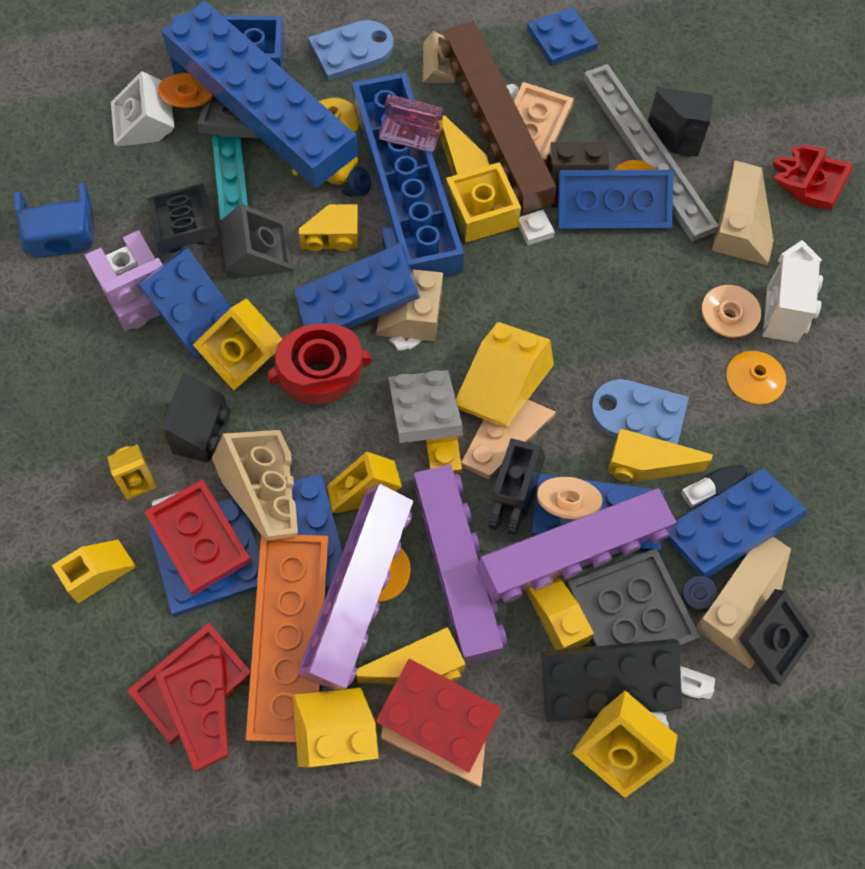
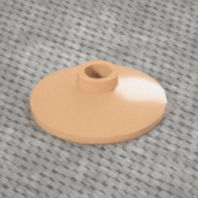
(737, 302)
(569, 497)

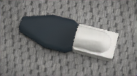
(713, 484)

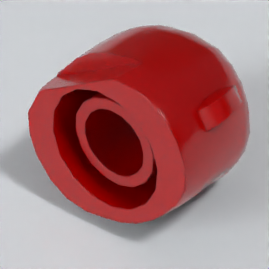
(313, 345)

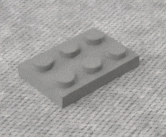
(424, 406)

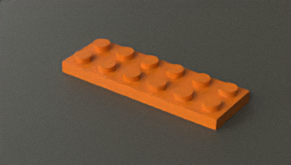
(286, 611)

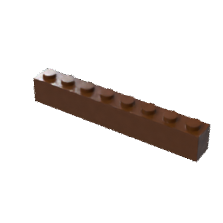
(498, 116)

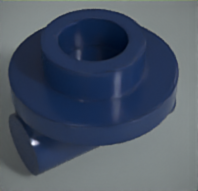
(357, 182)
(700, 591)

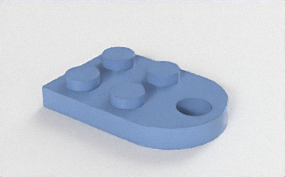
(351, 48)
(640, 410)

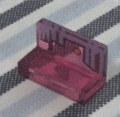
(411, 123)

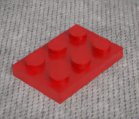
(197, 537)
(149, 695)
(438, 715)

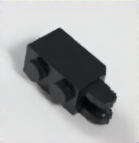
(516, 483)

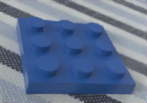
(233, 585)

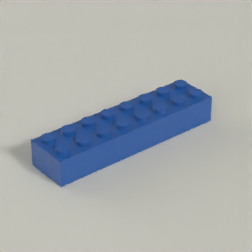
(260, 94)
(407, 183)

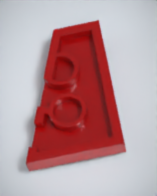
(198, 706)

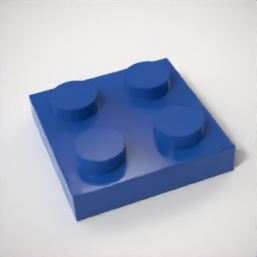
(562, 36)

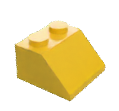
(483, 202)
(238, 344)
(333, 728)
(626, 745)

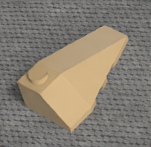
(745, 217)
(259, 479)
(743, 597)

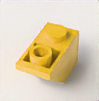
(331, 229)
(93, 568)

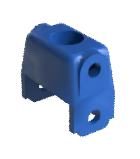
(56, 226)

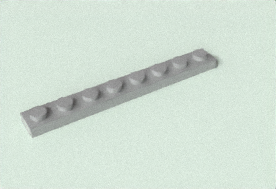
(646, 146)

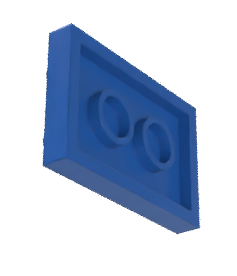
(185, 298)

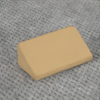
(435, 67)

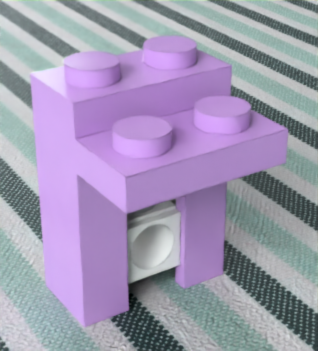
(121, 282)

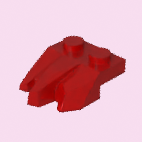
(812, 176)

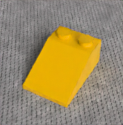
(504, 374)

